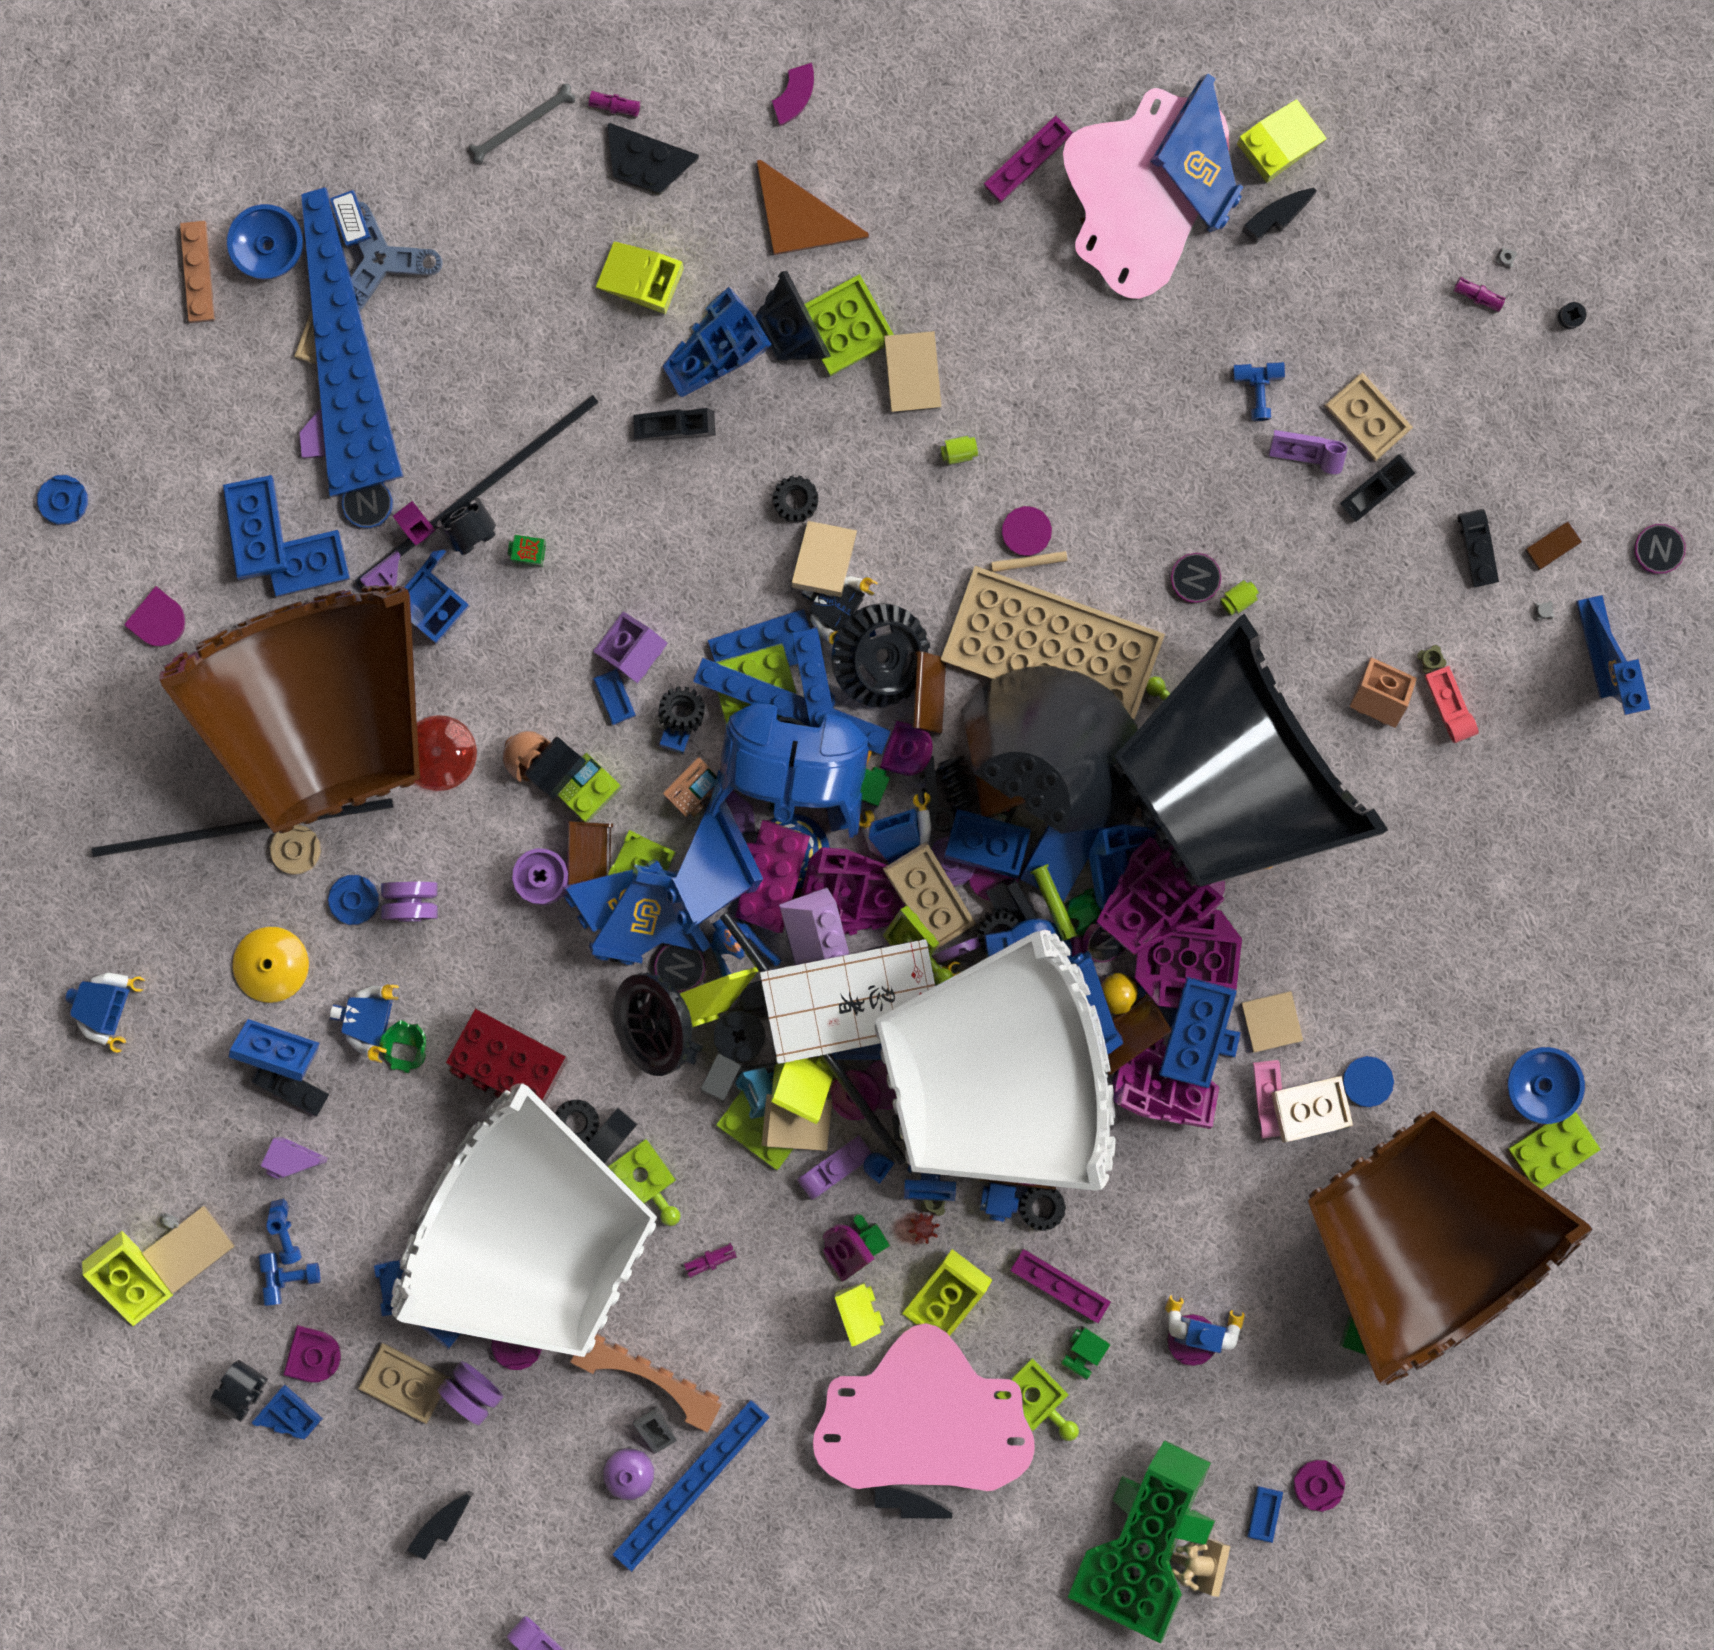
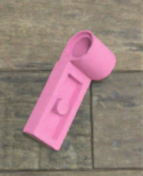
(1267, 1080)

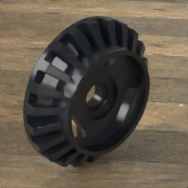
(856, 648)
(651, 1049)

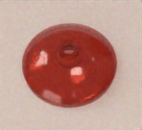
(457, 753)

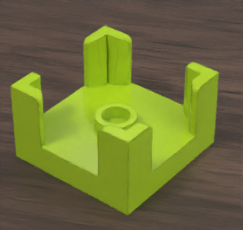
(640, 851)

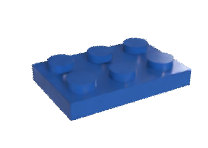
(312, 564)
(987, 843)
(274, 1050)

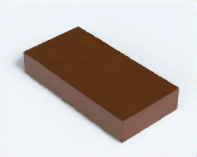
(1553, 545)

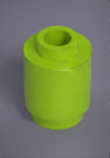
(959, 449)
(1239, 597)

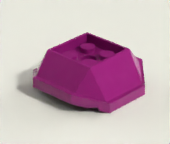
(1215, 953)

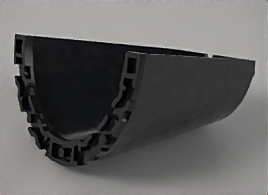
(1234, 773)

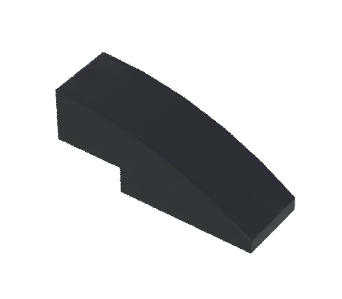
(1277, 214)
(674, 424)
(1378, 487)
(611, 1135)
(911, 1503)
(439, 1526)

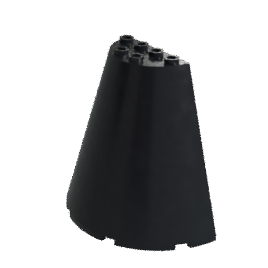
(1053, 744)

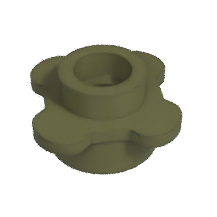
(1435, 652)
(938, 1208)

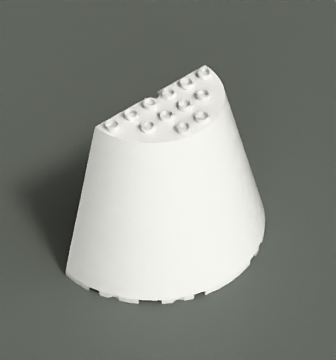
(1004, 1072)
(522, 1235)

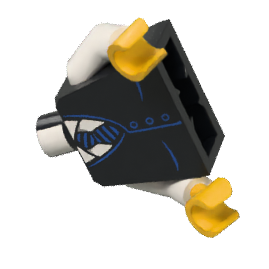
(834, 609)

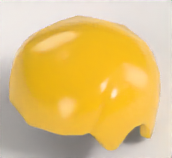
(1119, 992)

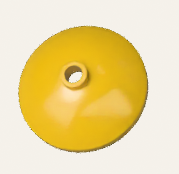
(288, 966)

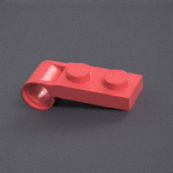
(1451, 705)

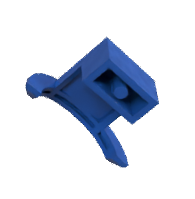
(433, 603)

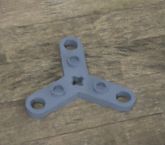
(398, 260)

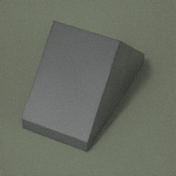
(720, 1078)
(655, 1430)

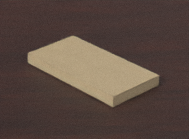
(929, 893)

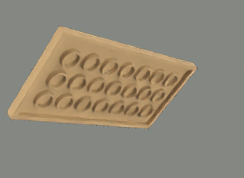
(1021, 626)

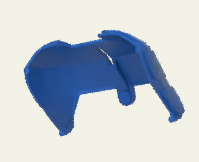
(825, 770)

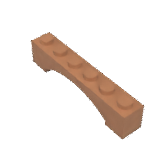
(698, 1406)

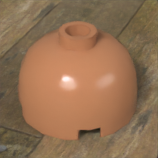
(522, 751)

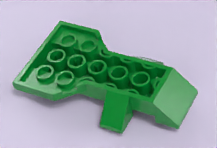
(1157, 1517)

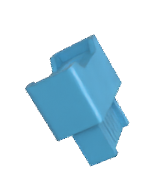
(756, 1086)

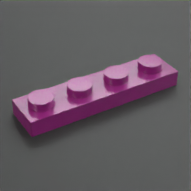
(1028, 159)
(1060, 1286)

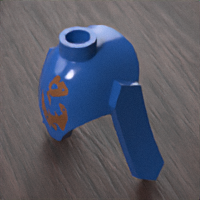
(725, 943)

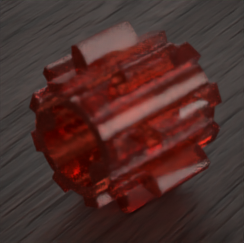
(919, 1233)

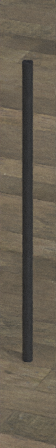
(501, 471)
(225, 830)
(827, 1058)

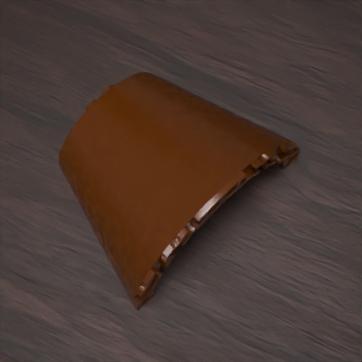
(308, 703)
(1436, 1242)

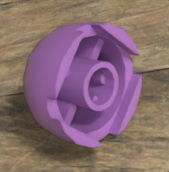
(628, 1474)

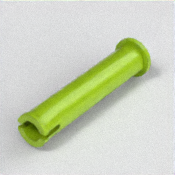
(1054, 902)

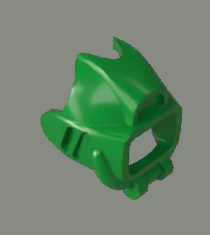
(1084, 909)
(405, 1034)

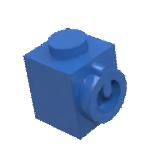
(999, 1201)

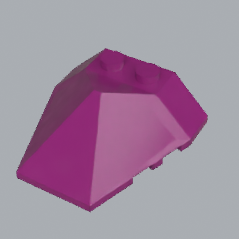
(857, 885)
(1154, 900)
(1153, 1096)

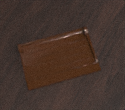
(929, 692)
(587, 851)
(1139, 1030)

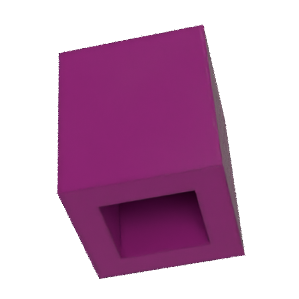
(414, 523)

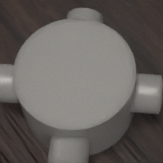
(1506, 257)
(1544, 610)
(169, 1220)

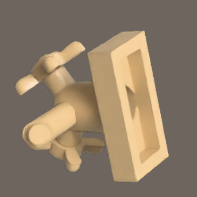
(1208, 1568)

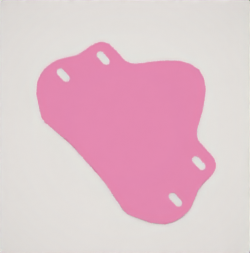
(1128, 200)
(924, 1421)

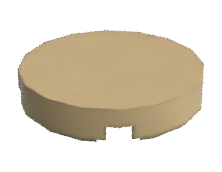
(302, 853)

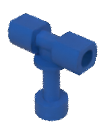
(1259, 378)
(278, 1225)
(276, 1277)

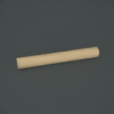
(1029, 561)

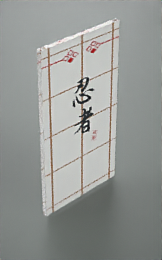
(835, 1000)

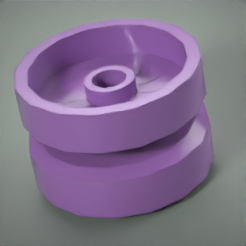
(527, 871)
(409, 901)
(470, 1393)

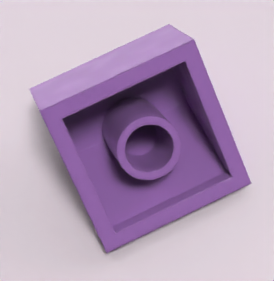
(630, 647)
(289, 1158)

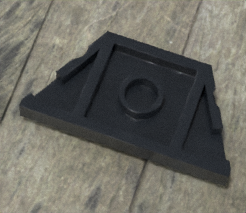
(646, 160)
(790, 324)

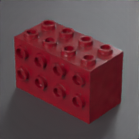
(502, 1057)

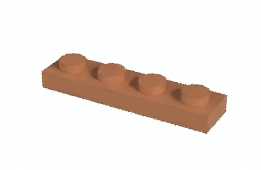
(197, 271)

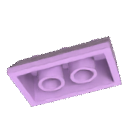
(814, 927)

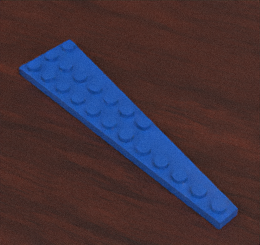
(354, 415)

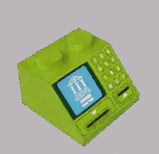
(589, 789)

